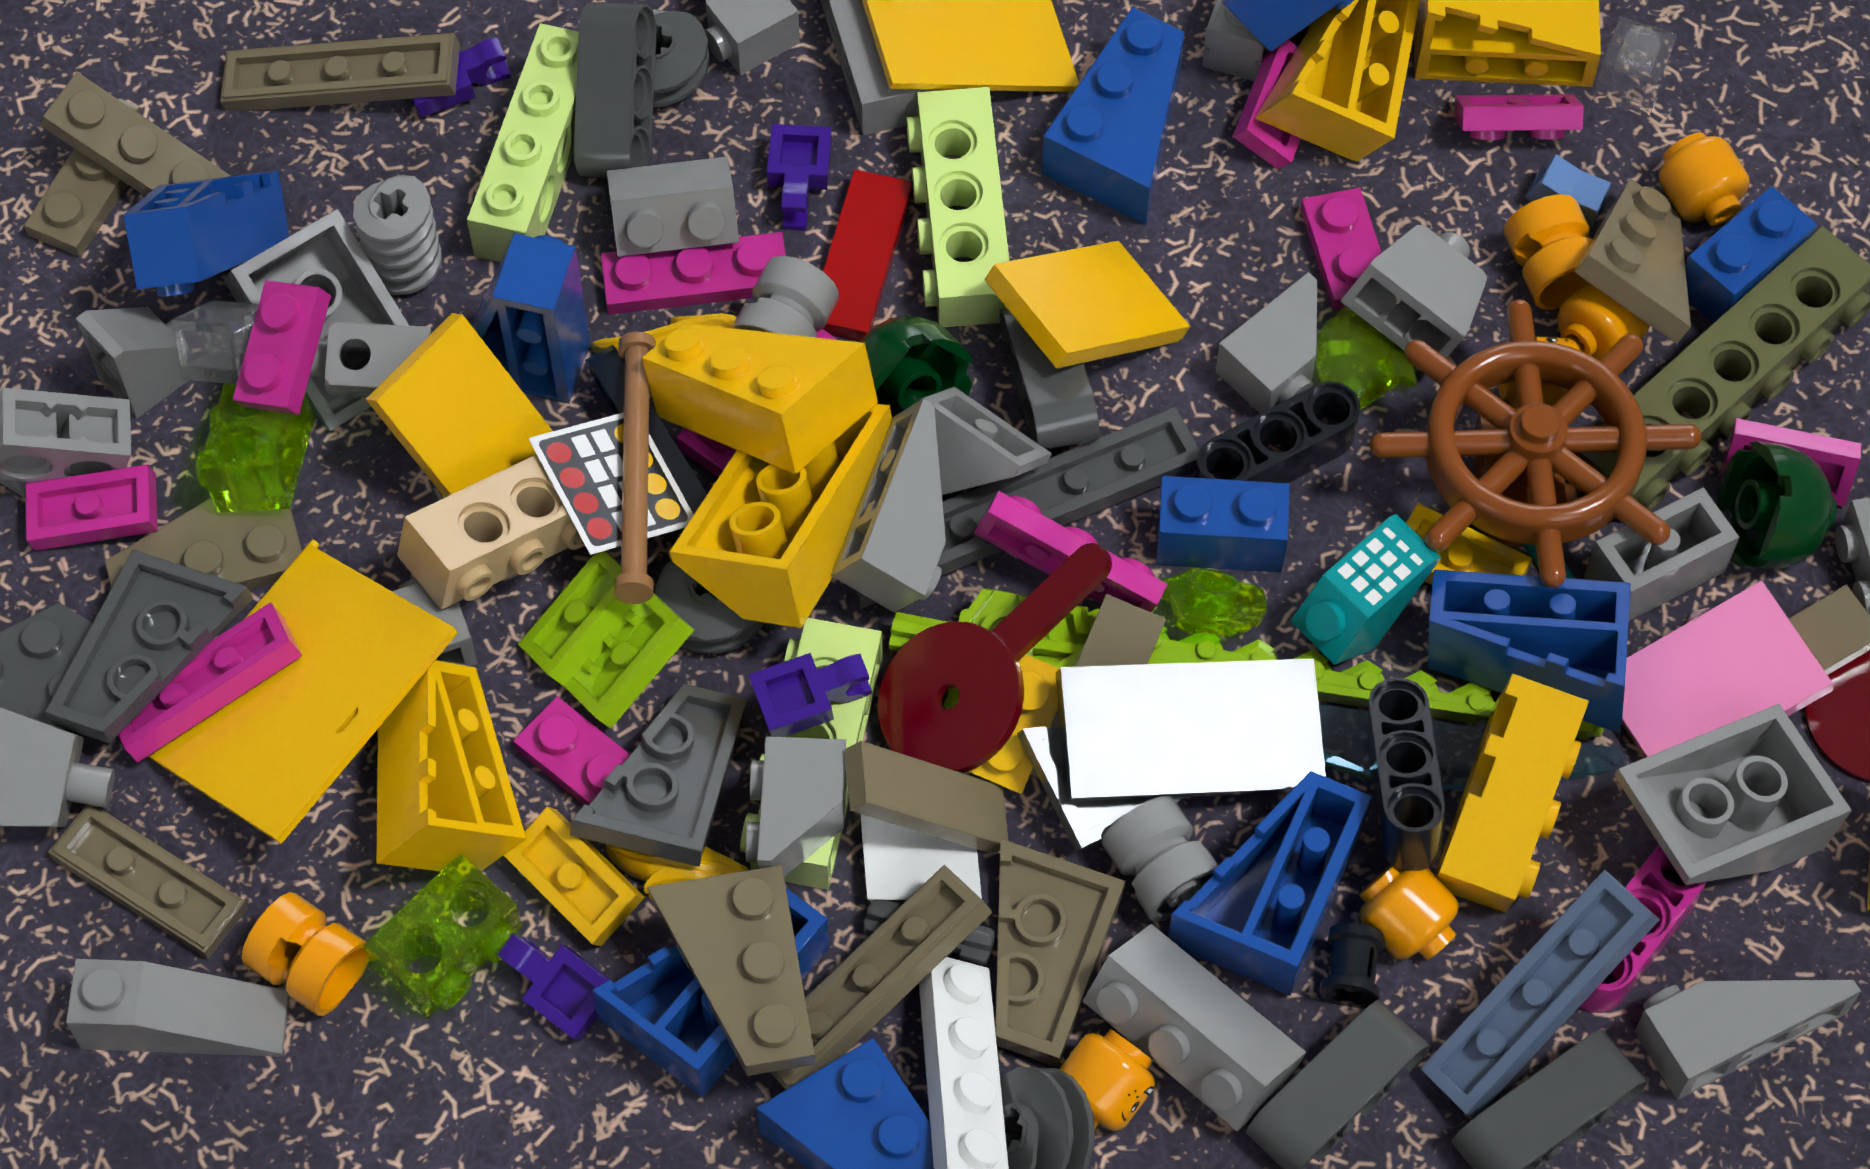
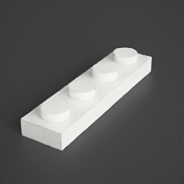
(962, 1067)

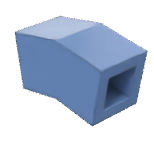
(1563, 178)

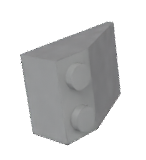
(331, 259)
(1736, 799)

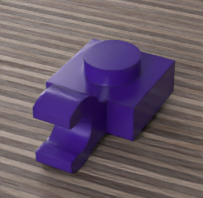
(478, 64)
(798, 162)
(799, 695)
(560, 984)

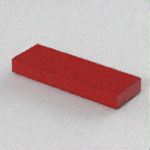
(865, 249)

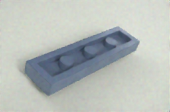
(1539, 994)

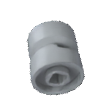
(789, 299)
(1157, 851)

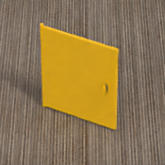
(971, 45)
(301, 727)

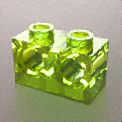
(253, 455)
(430, 928)

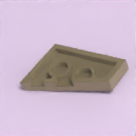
(1048, 947)

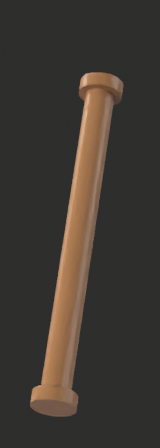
(633, 583)

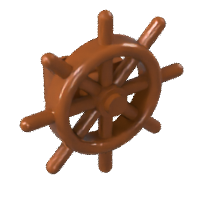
(1530, 449)

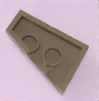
(1641, 260)
(234, 546)
(745, 959)

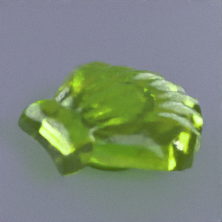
(1361, 358)
(1213, 602)

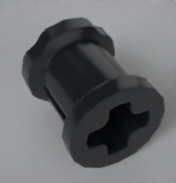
(1353, 965)

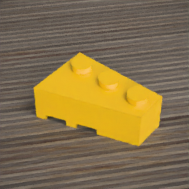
(1508, 41)
(1347, 78)
(761, 390)
(443, 777)
(1511, 794)

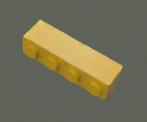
(774, 535)

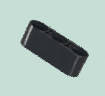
(1290, 425)
(1405, 774)

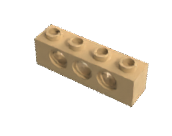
(486, 533)

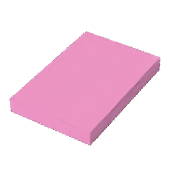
(1718, 672)

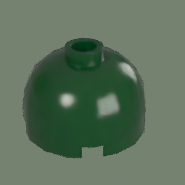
(914, 360)
(1781, 497)

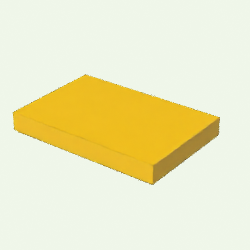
(1086, 303)
(457, 409)

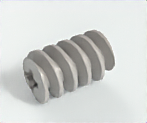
(399, 233)

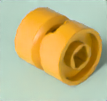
(1549, 242)
(298, 948)

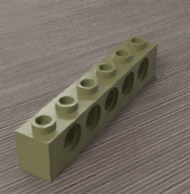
(1817, 273)

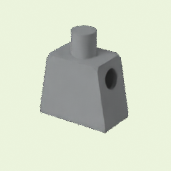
(1420, 290)
(382, 342)
(44, 774)

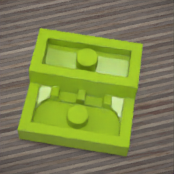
(601, 645)

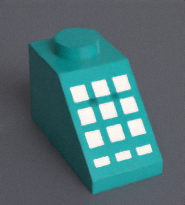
(1365, 591)

